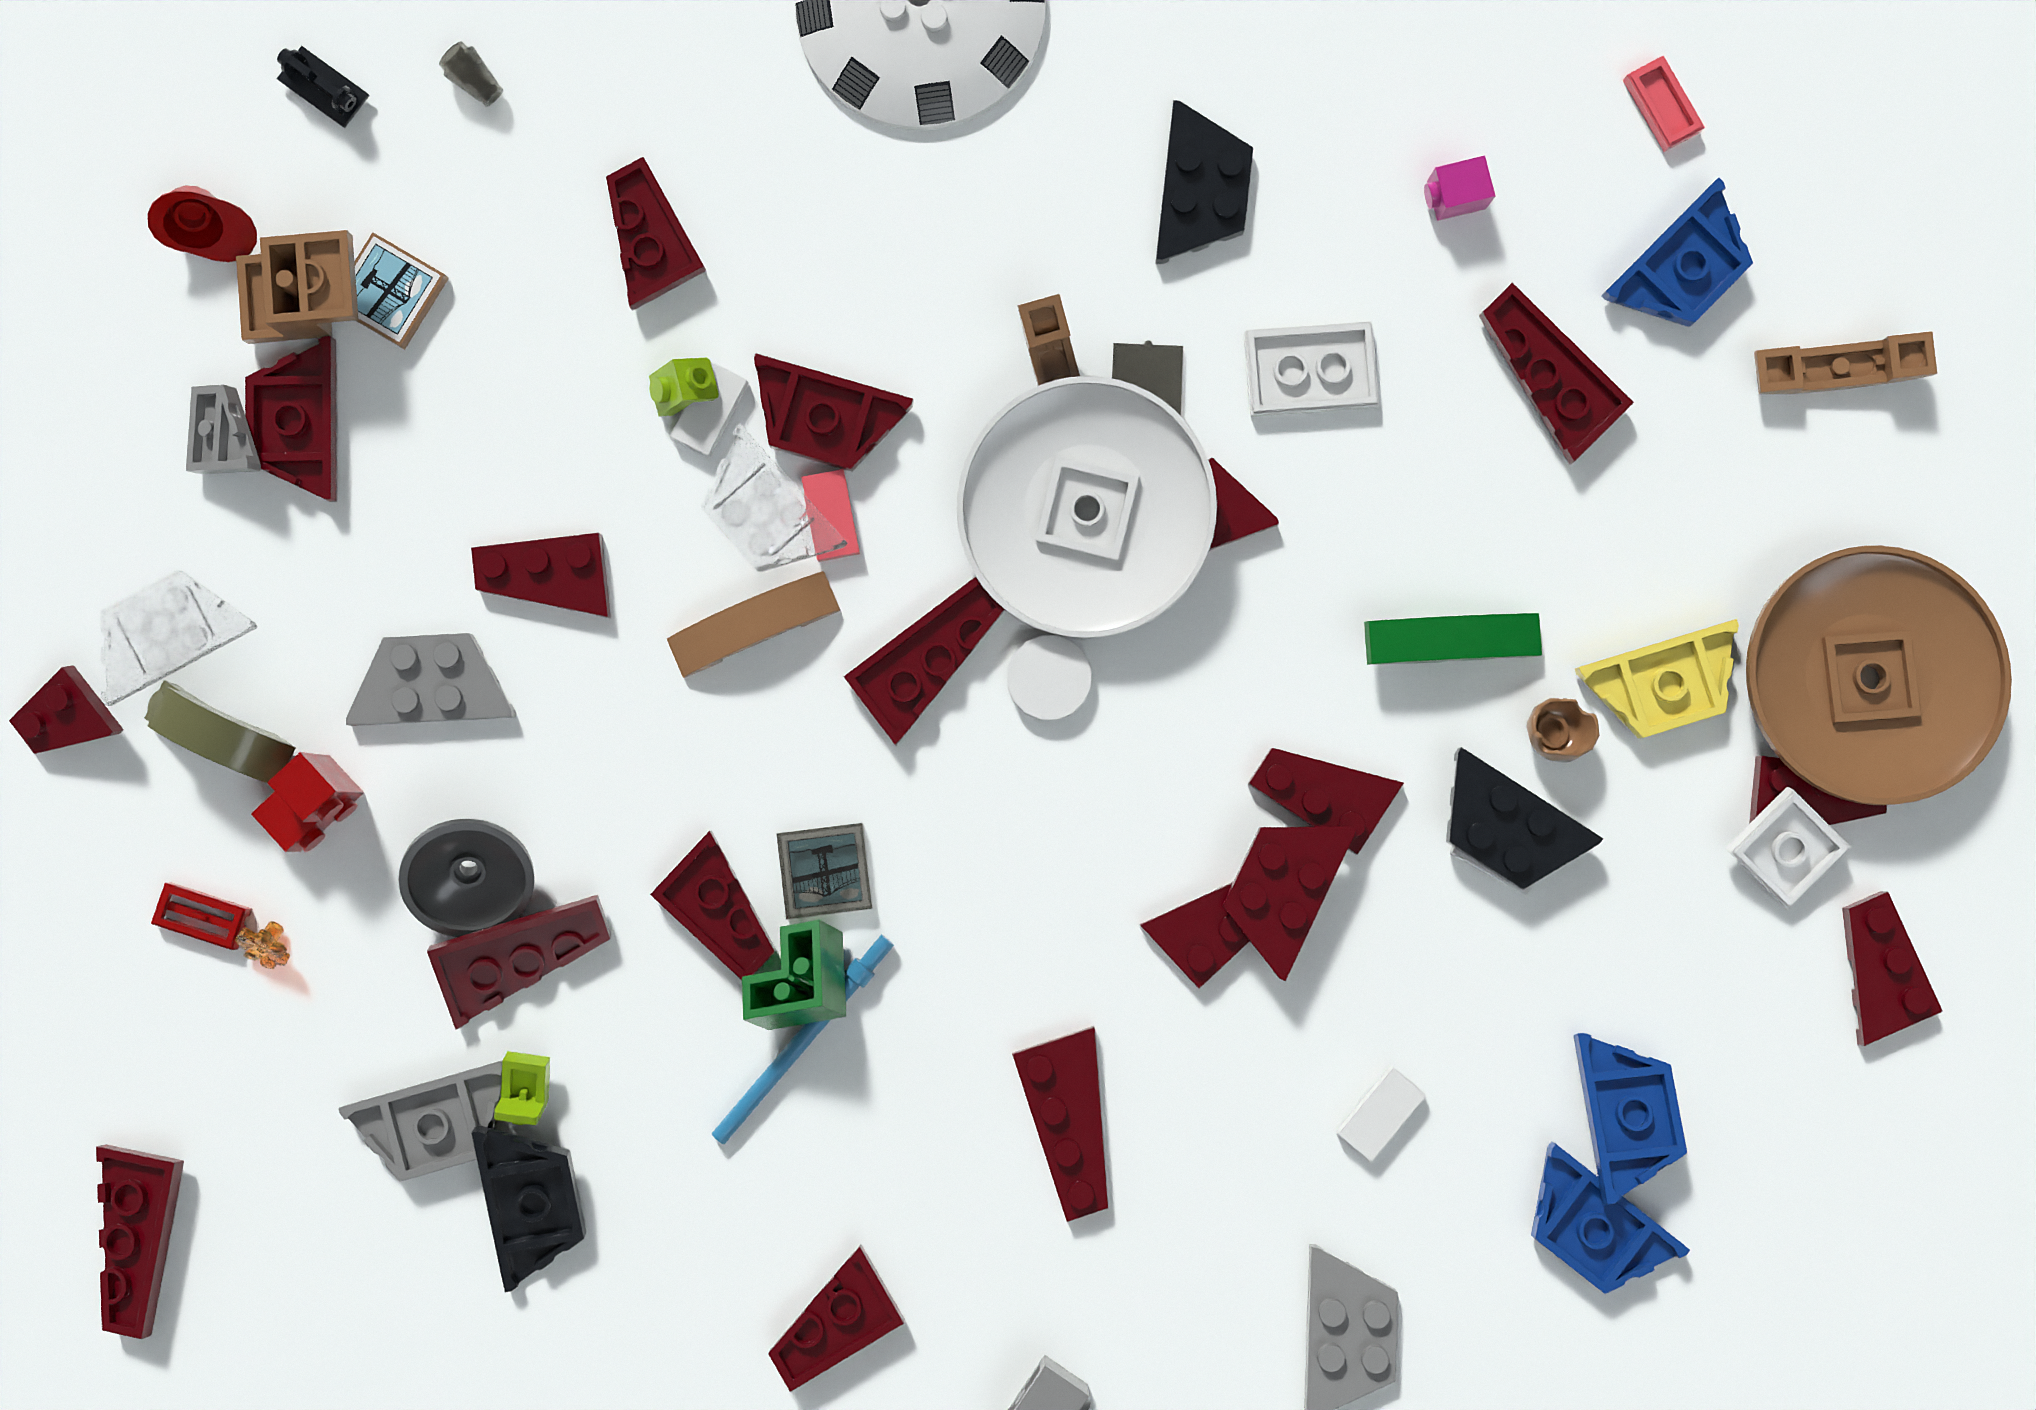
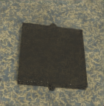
(1151, 368)

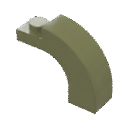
(216, 734)

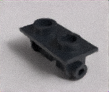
(320, 85)

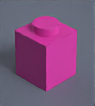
(1459, 188)

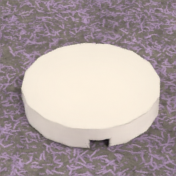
(1049, 677)

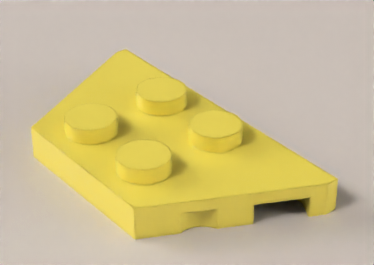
(1666, 681)

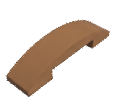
(1048, 339)
(1845, 365)
(752, 622)

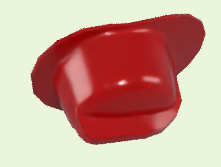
(201, 224)

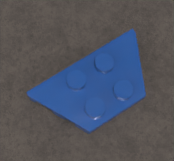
(1686, 263)
(1629, 1115)
(1596, 1239)

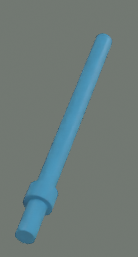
(858, 974)

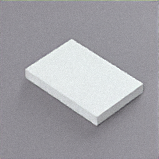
(1311, 369)

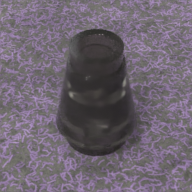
(470, 73)

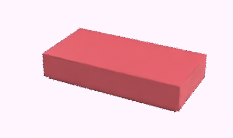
(1663, 103)
(831, 497)

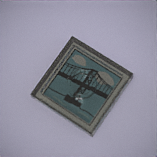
(824, 871)

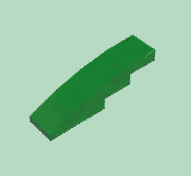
(1452, 638)

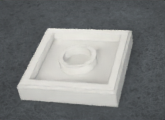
(1788, 847)

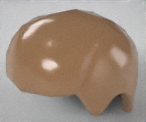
(1562, 730)

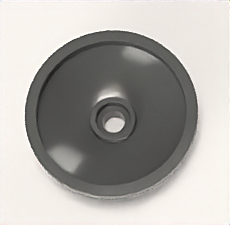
(463, 898)

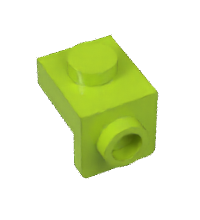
(681, 384)
(523, 1088)

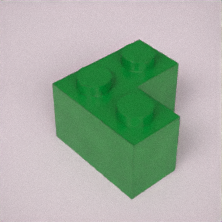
(808, 984)

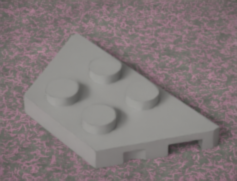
(428, 682)
(429, 1122)
(1348, 1332)

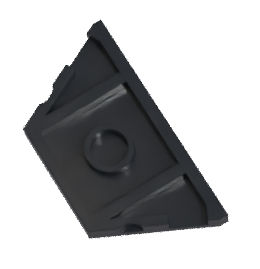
(1202, 185)
(1509, 825)
(528, 1201)

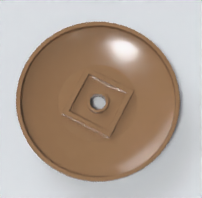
(1936, 663)

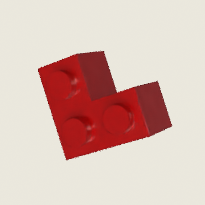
(306, 800)

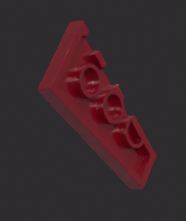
(1557, 376)

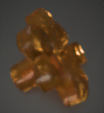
(264, 945)

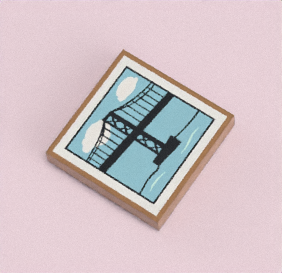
(394, 290)

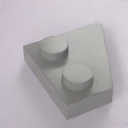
(219, 433)

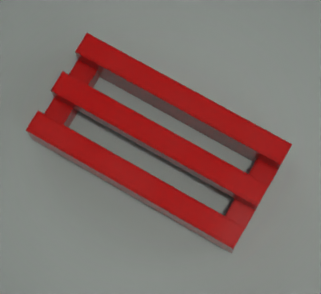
(234, 926)

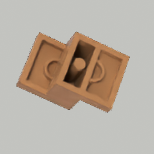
(297, 287)

